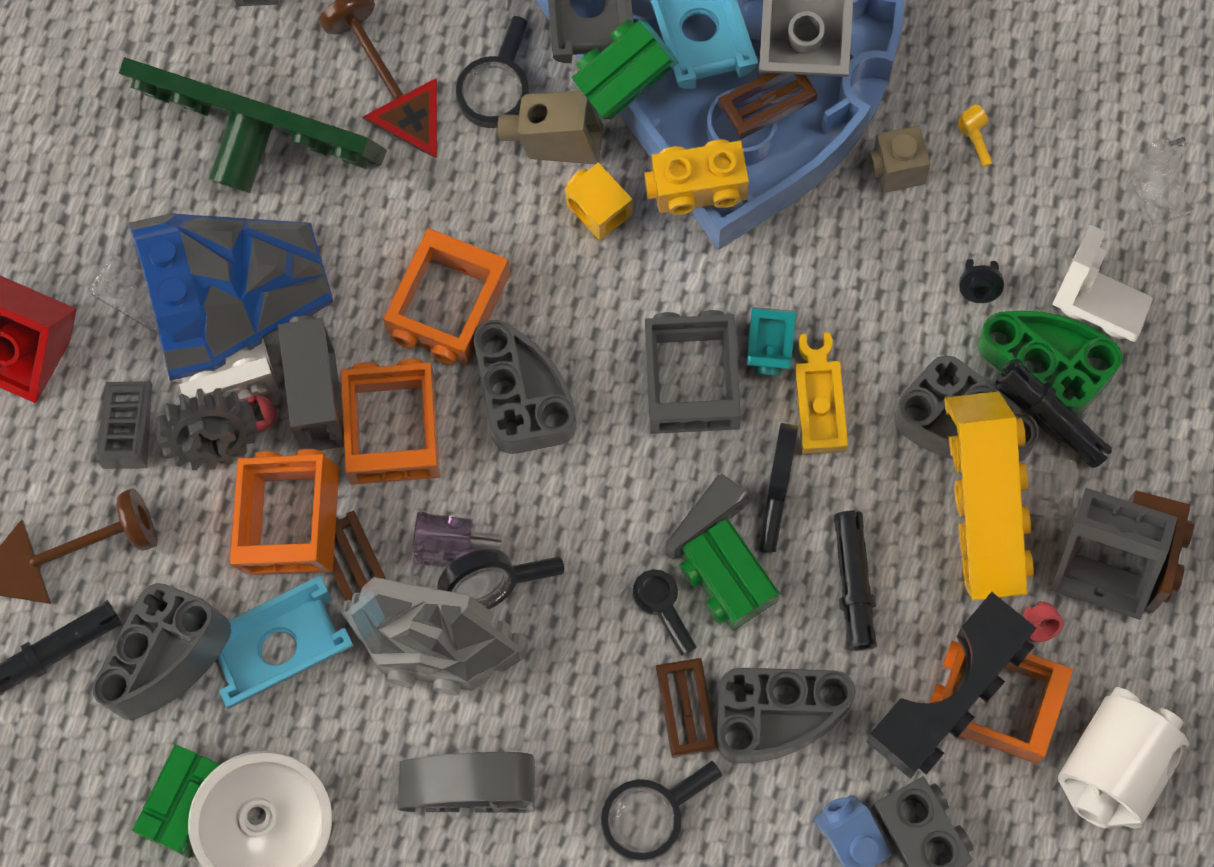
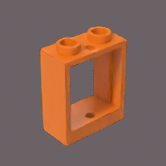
(460, 257)
(396, 464)
(246, 547)
(1046, 714)

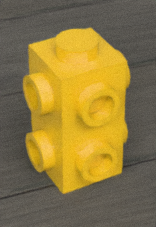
(698, 177)

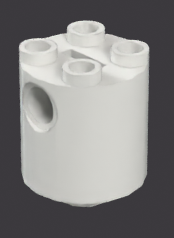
(1123, 761)

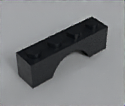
(915, 730)

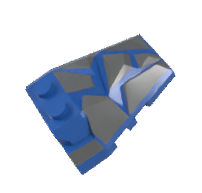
(225, 283)

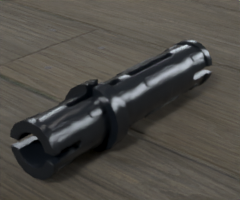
(1042, 401)
(856, 593)
(57, 645)

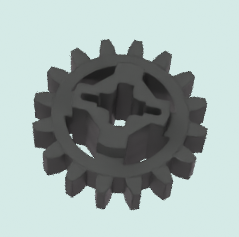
(206, 429)

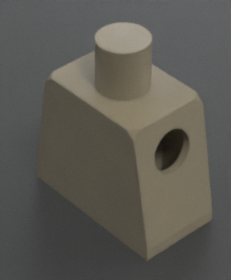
(555, 127)

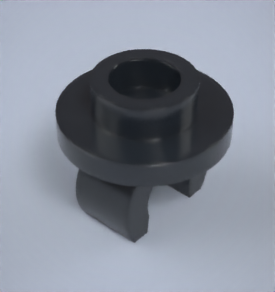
(981, 282)

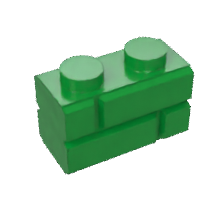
(624, 68)
(728, 575)
(169, 803)

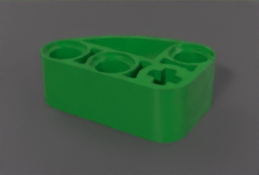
(1060, 347)

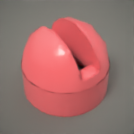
(267, 409)
(1051, 626)

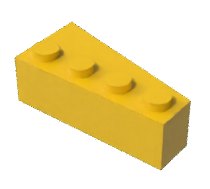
(990, 495)

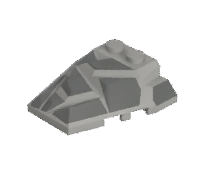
(431, 636)

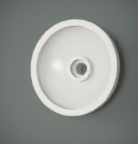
(293, 820)

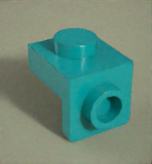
(771, 340)

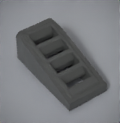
(125, 457)
(719, 502)

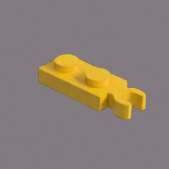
(820, 399)

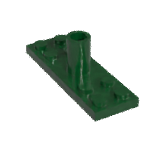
(248, 125)

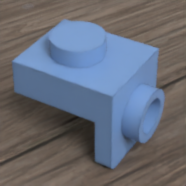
(853, 833)

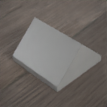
(806, 37)

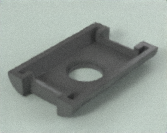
(578, 34)

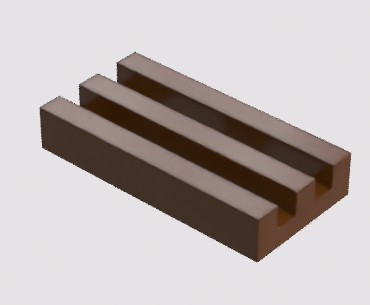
(773, 114)
(352, 520)
(693, 747)

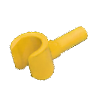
(970, 123)

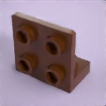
(1171, 572)

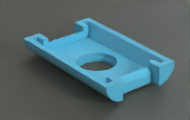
(725, 52)
(295, 612)

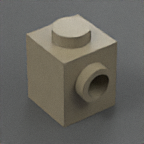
(900, 159)

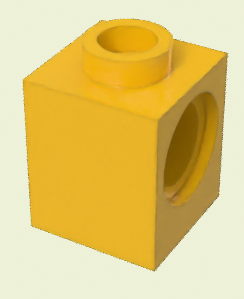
(598, 200)

